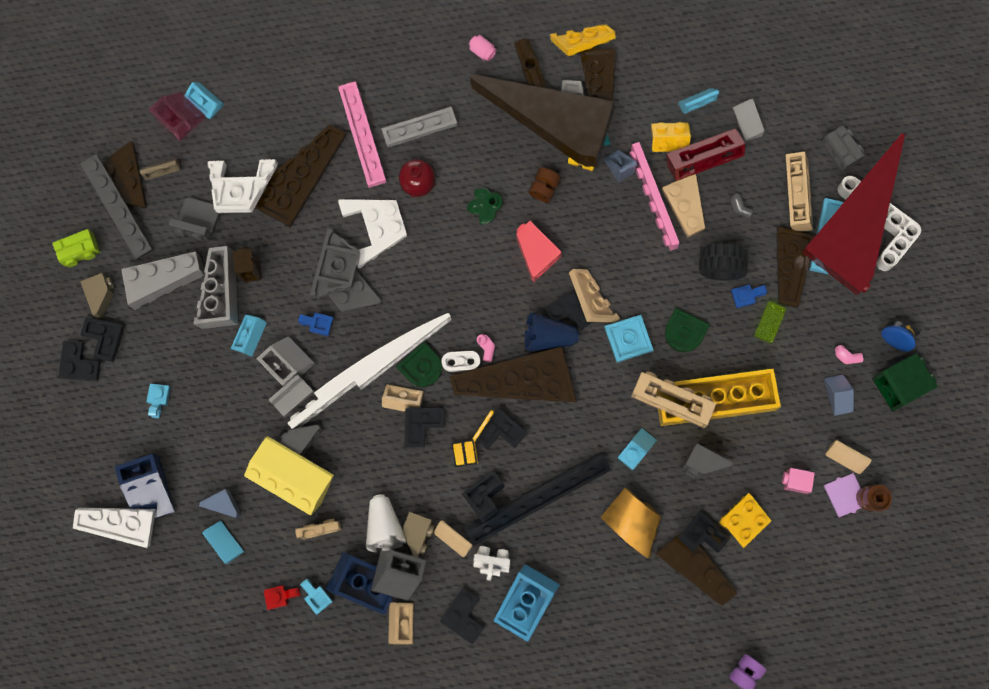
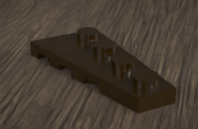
(698, 570)

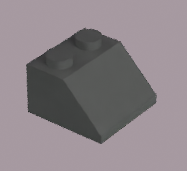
(703, 462)

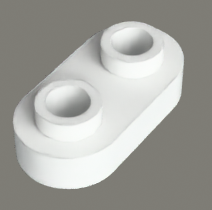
(460, 361)

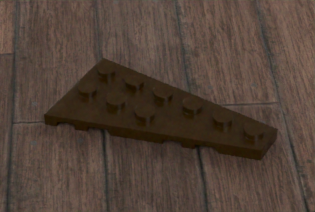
(298, 177)
(530, 377)

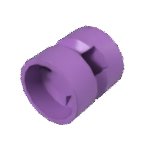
(742, 679)

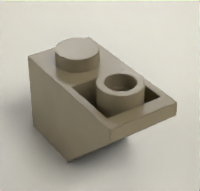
(416, 532)

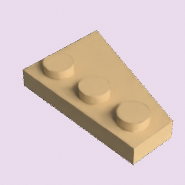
(686, 204)
(591, 301)

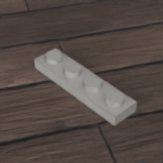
(419, 127)

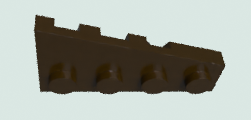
(599, 72)
(791, 265)

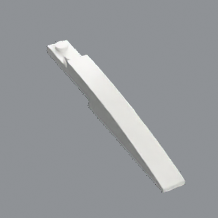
(367, 369)

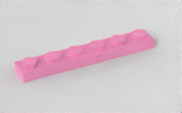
(362, 134)
(656, 203)

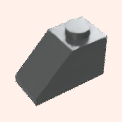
(300, 439)

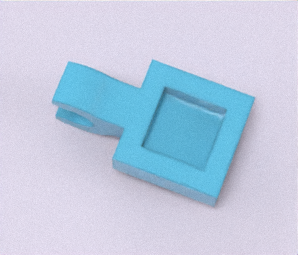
(157, 396)
(316, 598)

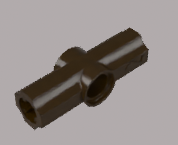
(527, 57)

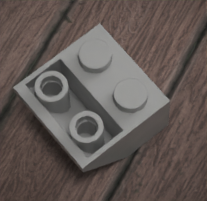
(285, 360)

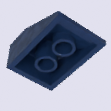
(354, 582)

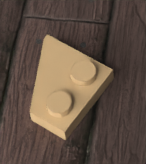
(313, 530)

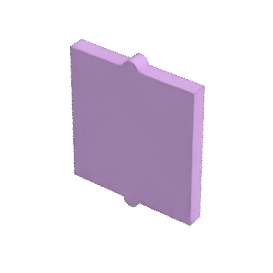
(843, 494)

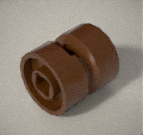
(543, 186)
(874, 498)

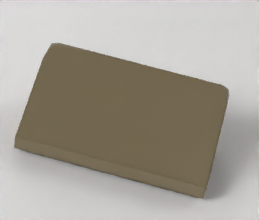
(160, 169)

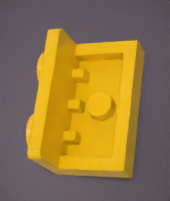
(670, 136)

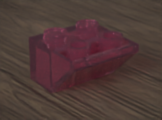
(176, 114)

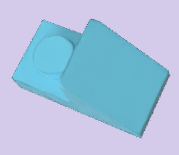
(637, 449)

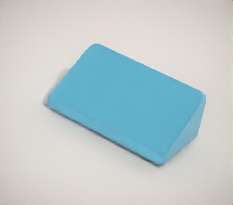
(203, 99)
(698, 100)
(248, 335)
(223, 542)

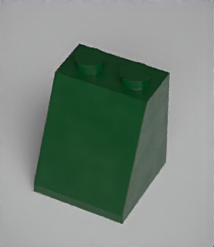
(905, 382)

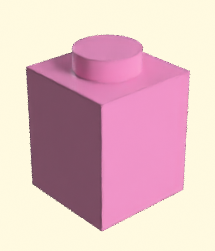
(798, 480)

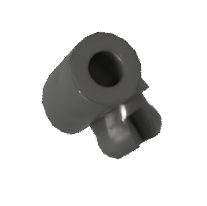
(738, 206)

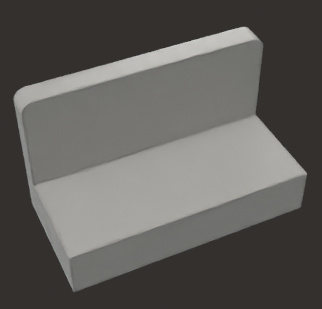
(291, 395)

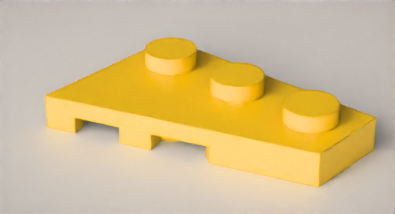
(578, 41)

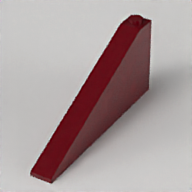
(853, 235)

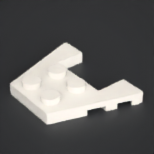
(238, 193)
(382, 223)

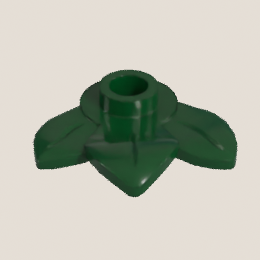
(482, 205)

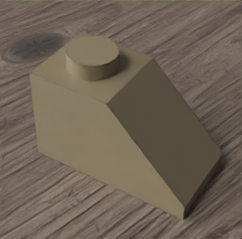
(98, 293)

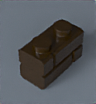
(246, 265)

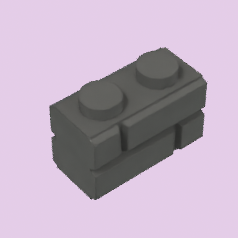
(843, 148)

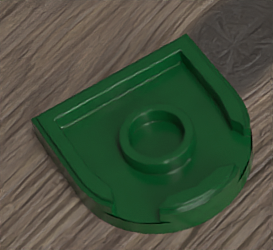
(685, 331)
(421, 366)

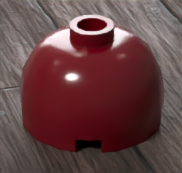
(417, 178)

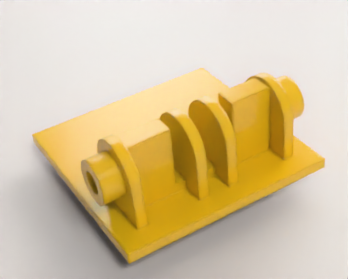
(745, 520)

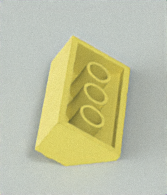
(289, 475)

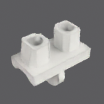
(491, 565)

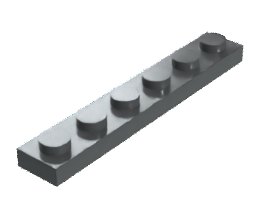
(116, 206)

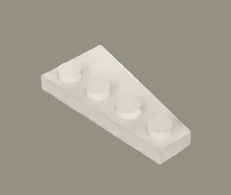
(121, 524)

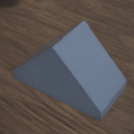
(620, 165)
(840, 394)
(222, 503)

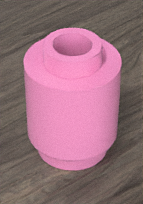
(482, 48)

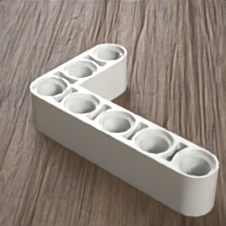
(898, 230)

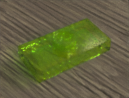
(770, 322)

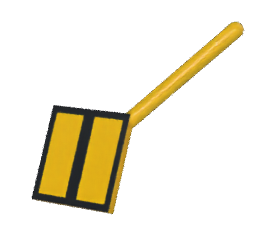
(465, 451)

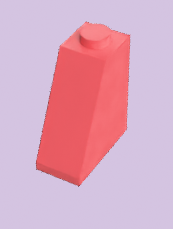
(536, 249)

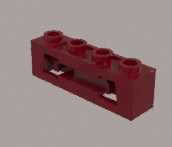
(705, 154)

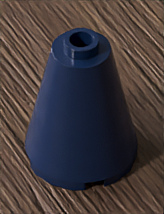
(548, 333)

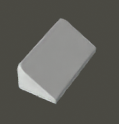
(749, 120)

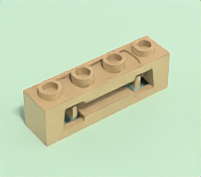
(799, 192)
(685, 394)

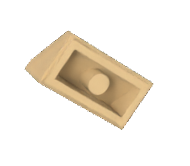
(401, 398)
(848, 457)
(452, 539)
(401, 623)

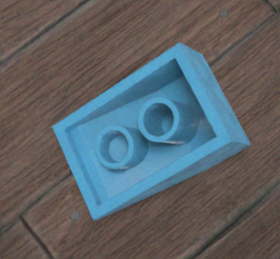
(526, 602)

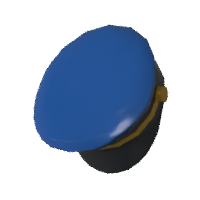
(900, 335)

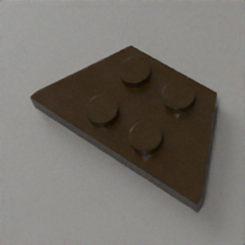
(126, 175)

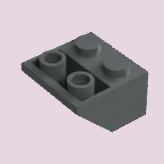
(397, 574)

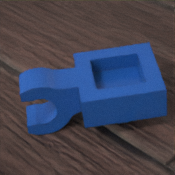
(745, 296)
(319, 324)

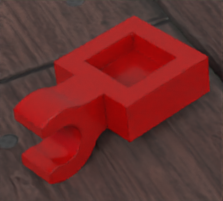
(278, 596)

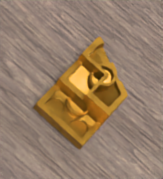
(633, 521)

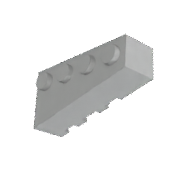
(154, 279)
(219, 291)

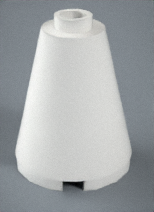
(383, 526)

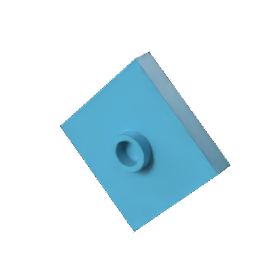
(628, 338)

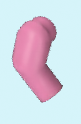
(488, 347)
(846, 357)

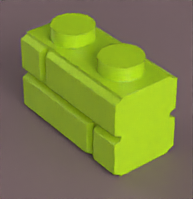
(76, 248)

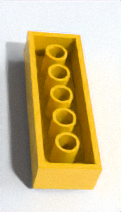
(732, 393)

